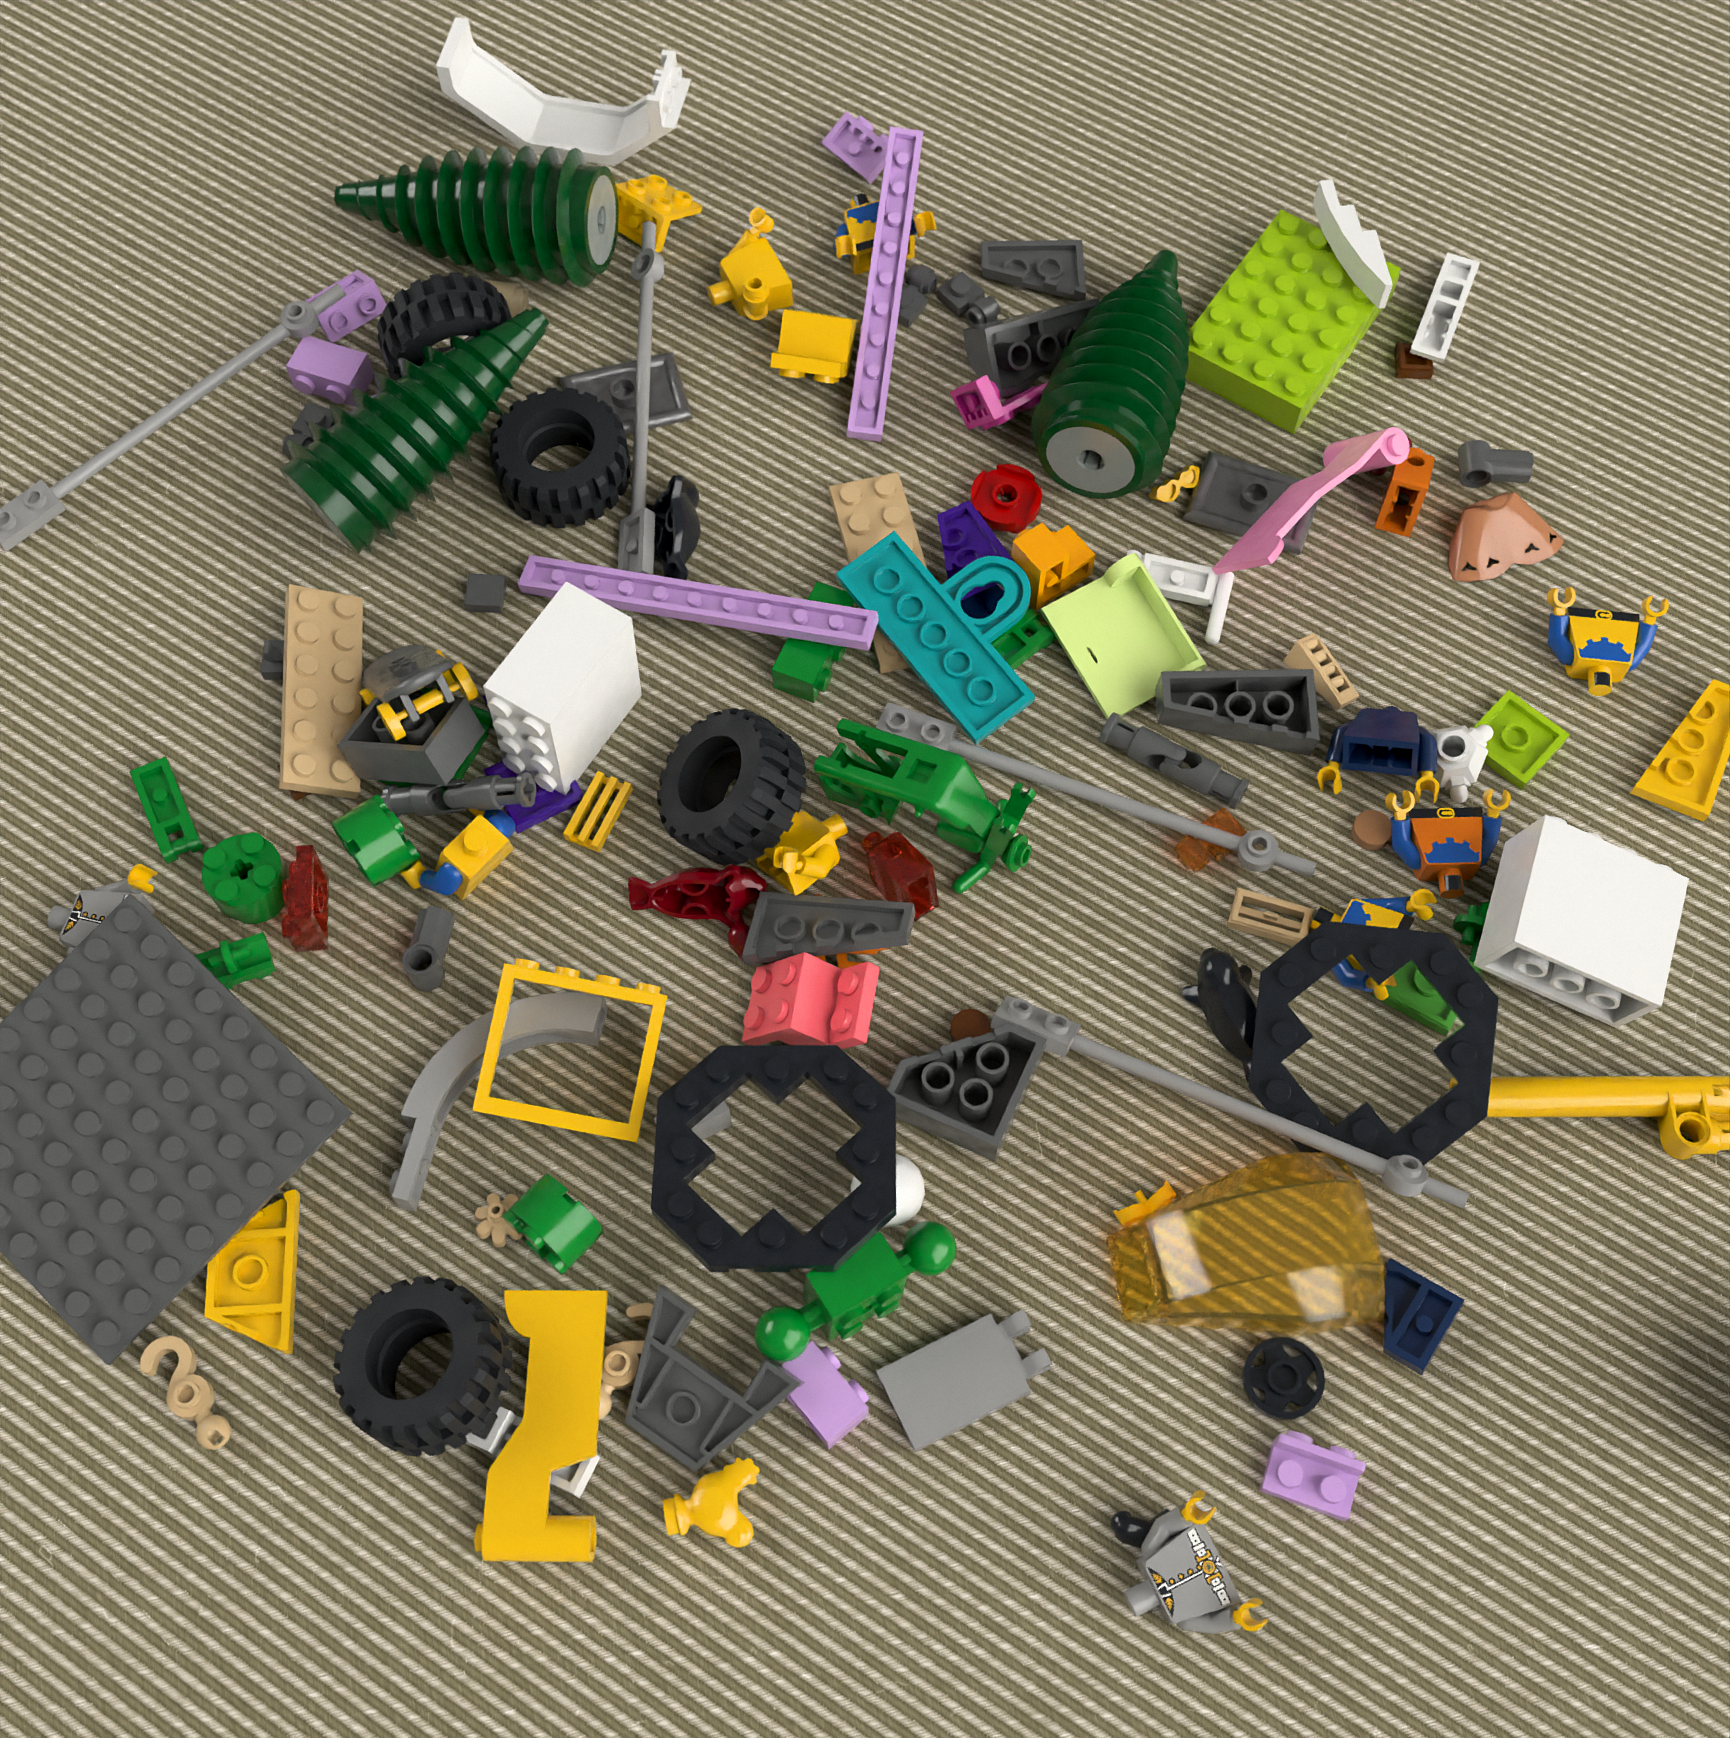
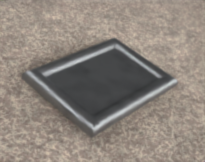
(618, 388)
(1237, 493)

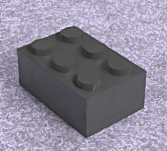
(428, 752)

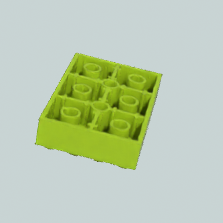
(1281, 324)

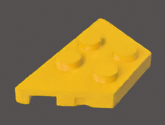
(255, 1277)

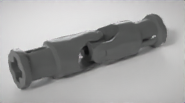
(1151, 748)
(481, 794)

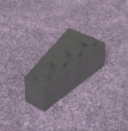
(1243, 705)

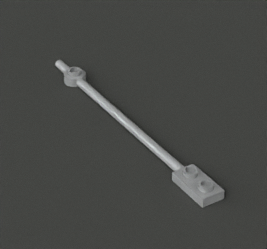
(42, 504)
(638, 528)
(942, 735)
(1400, 1173)

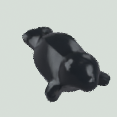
(676, 526)
(1226, 1002)

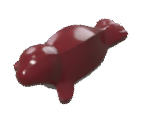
(700, 893)

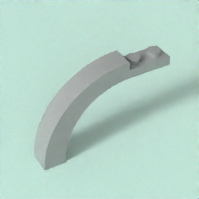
(529, 1023)

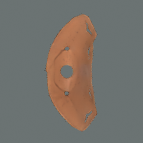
(1500, 531)

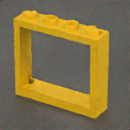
(569, 979)

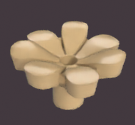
(492, 1220)

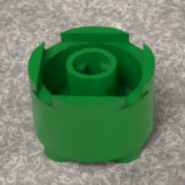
(375, 840)
(245, 878)
(553, 1223)

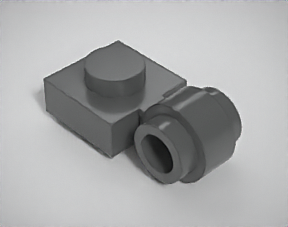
(967, 297)
(913, 301)
(310, 413)

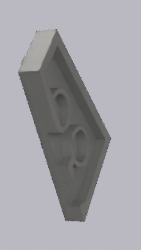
(1037, 265)

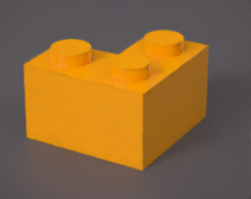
(1051, 561)

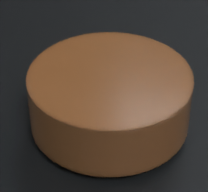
(1371, 830)

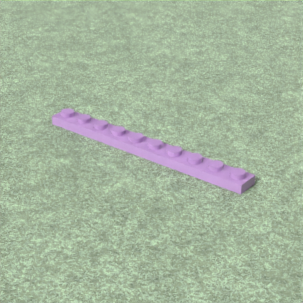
(885, 285)
(705, 602)

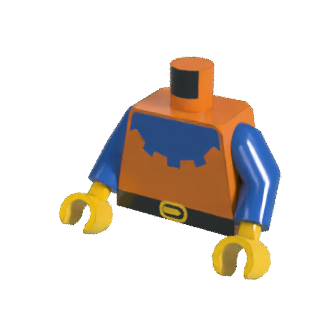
(1445, 842)

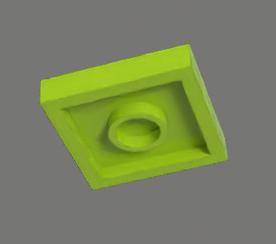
(1520, 739)

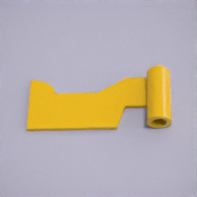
(555, 1430)

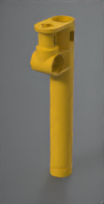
(1679, 1103)

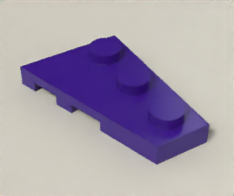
(966, 539)

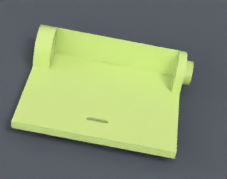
(1126, 631)

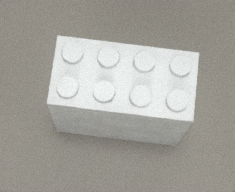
(564, 688)
(1582, 922)

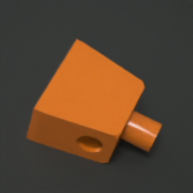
(1412, 479)

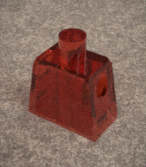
(901, 871)

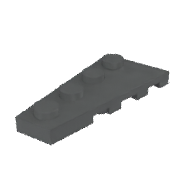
(823, 926)

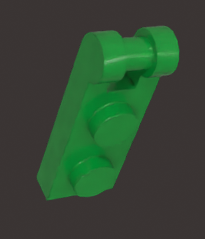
(1017, 646)
(166, 809)

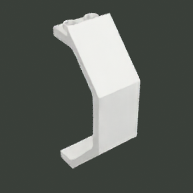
(542, 121)

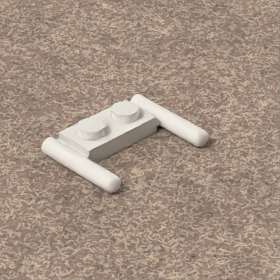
(1193, 585)

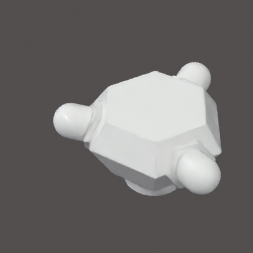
(1460, 757)

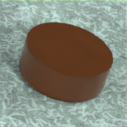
(969, 1024)

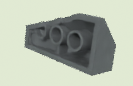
(1023, 346)

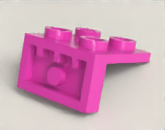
(981, 405)

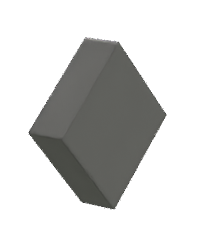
(485, 593)

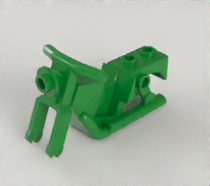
(929, 781)

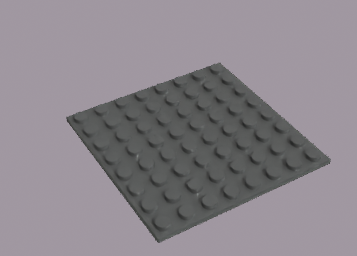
(141, 1126)

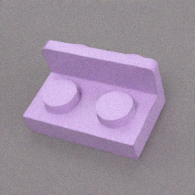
(858, 146)
(358, 307)
(1312, 1475)

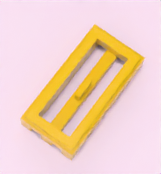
(611, 784)

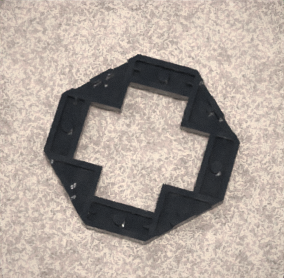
(1381, 953)
(773, 1241)

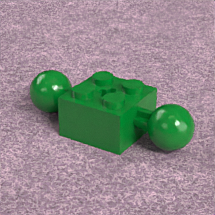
(862, 1287)

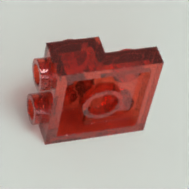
(307, 902)

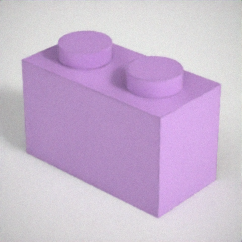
(329, 370)
(826, 1399)

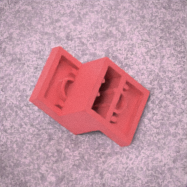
(810, 1003)

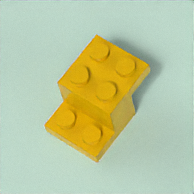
(815, 345)

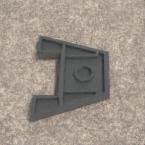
(685, 1403)

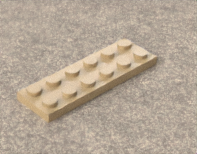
(865, 515)
(320, 690)

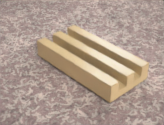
(1265, 930)

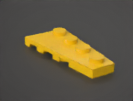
(1693, 759)

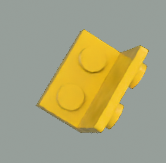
(651, 201)

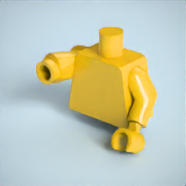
(753, 273)
(804, 852)

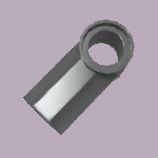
(1482, 464)
(429, 946)

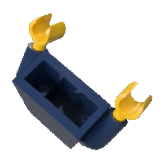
(1383, 743)

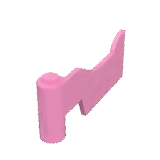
(1341, 459)

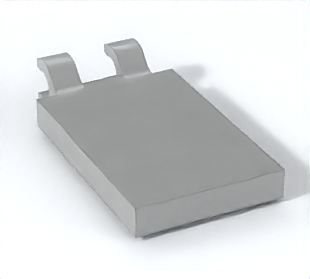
(961, 1378)

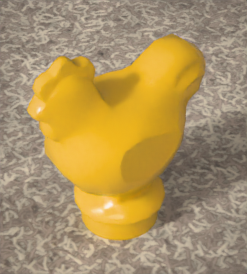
(715, 1505)

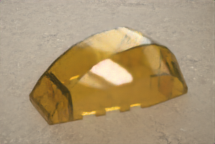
(1256, 1252)

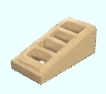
(1328, 676)

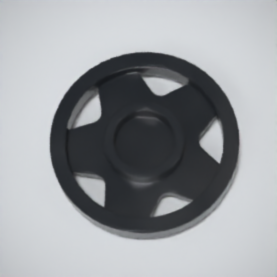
(1283, 1378)

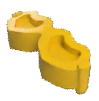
(1170, 488)
(1144, 1207)

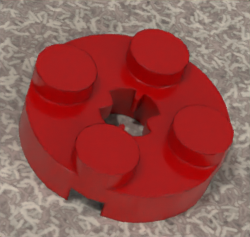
(1012, 515)

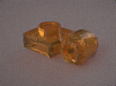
(1194, 852)

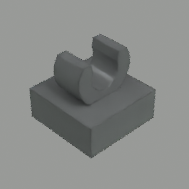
(272, 660)

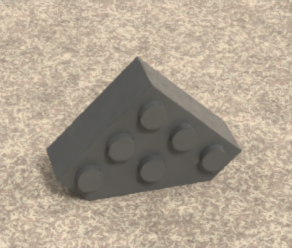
(969, 1087)

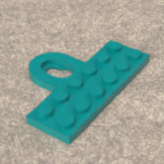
(937, 637)

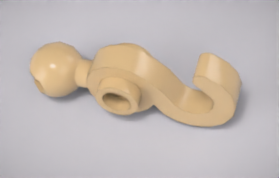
(622, 1360)
(188, 1394)

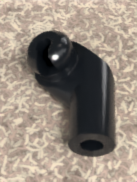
(1131, 1529)

